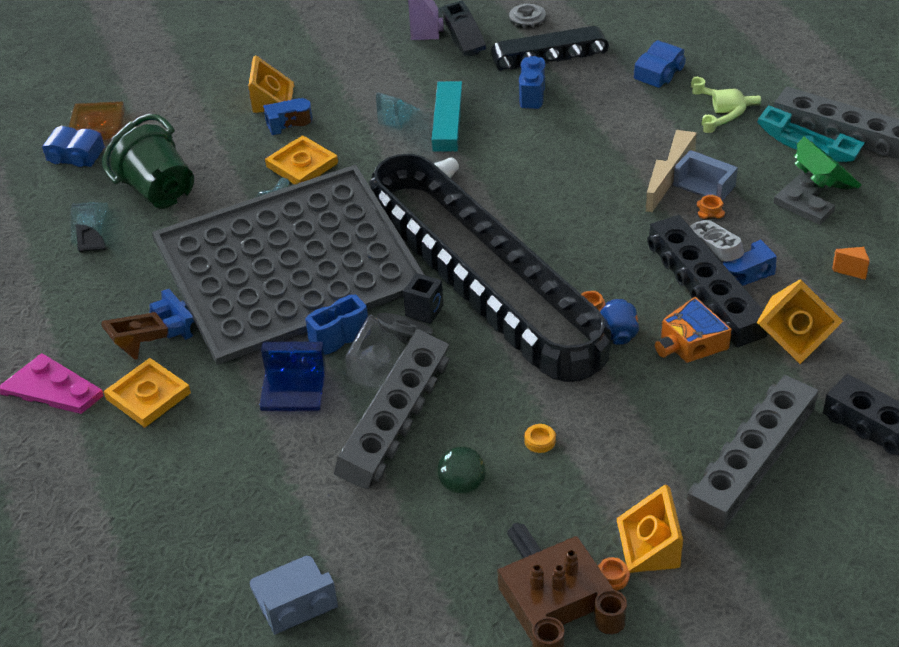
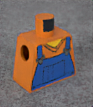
(693, 332)

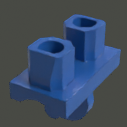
(173, 314)

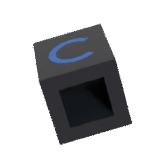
(423, 298)

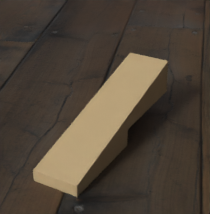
(663, 171)

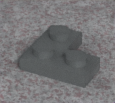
(802, 199)

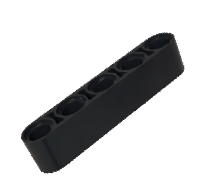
(550, 47)

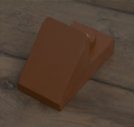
(132, 330)

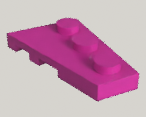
(52, 384)

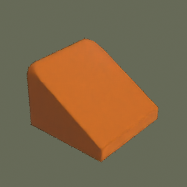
(851, 262)

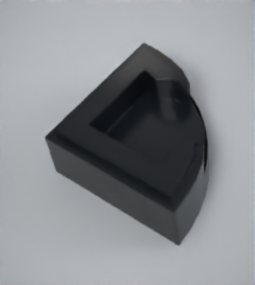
(89, 239)

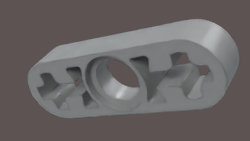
(719, 240)

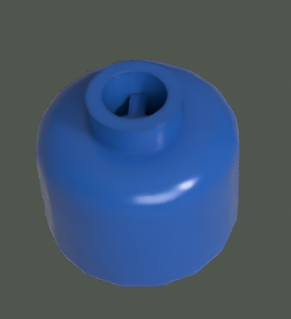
(621, 319)

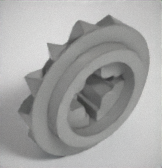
(527, 15)

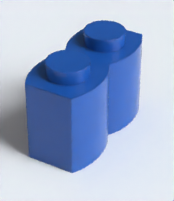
(659, 64)
(532, 82)
(73, 146)
(337, 323)

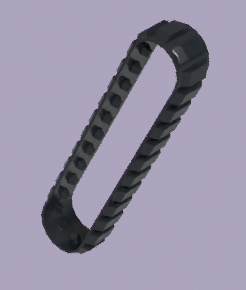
(555, 360)

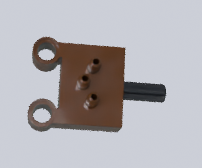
(556, 588)

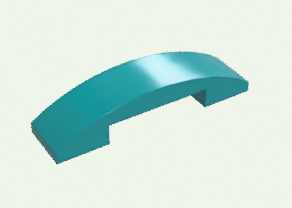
(778, 125)

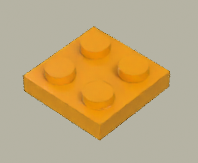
(301, 160)
(147, 392)

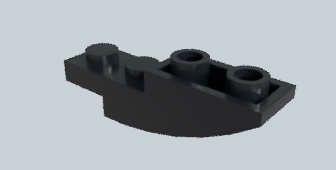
(462, 28)

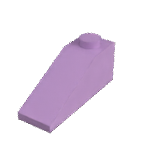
(424, 20)

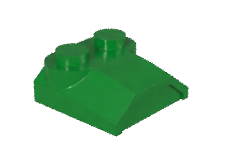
(824, 167)

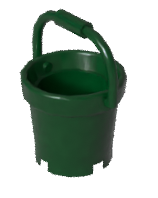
(149, 161)

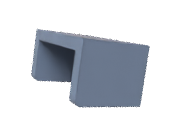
(705, 175)

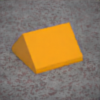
(267, 85)
(798, 320)
(652, 533)

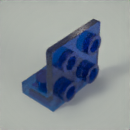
(292, 376)

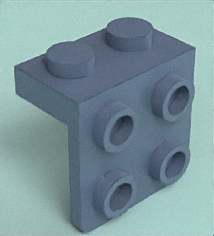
(294, 593)

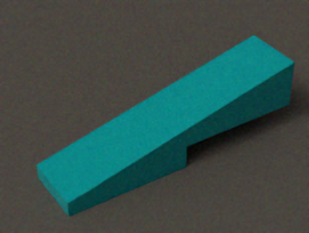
(447, 116)

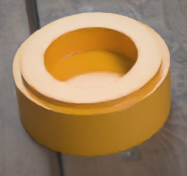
(540, 438)

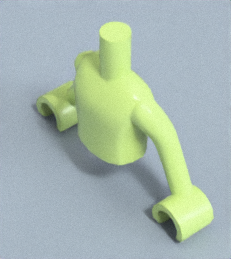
(724, 101)

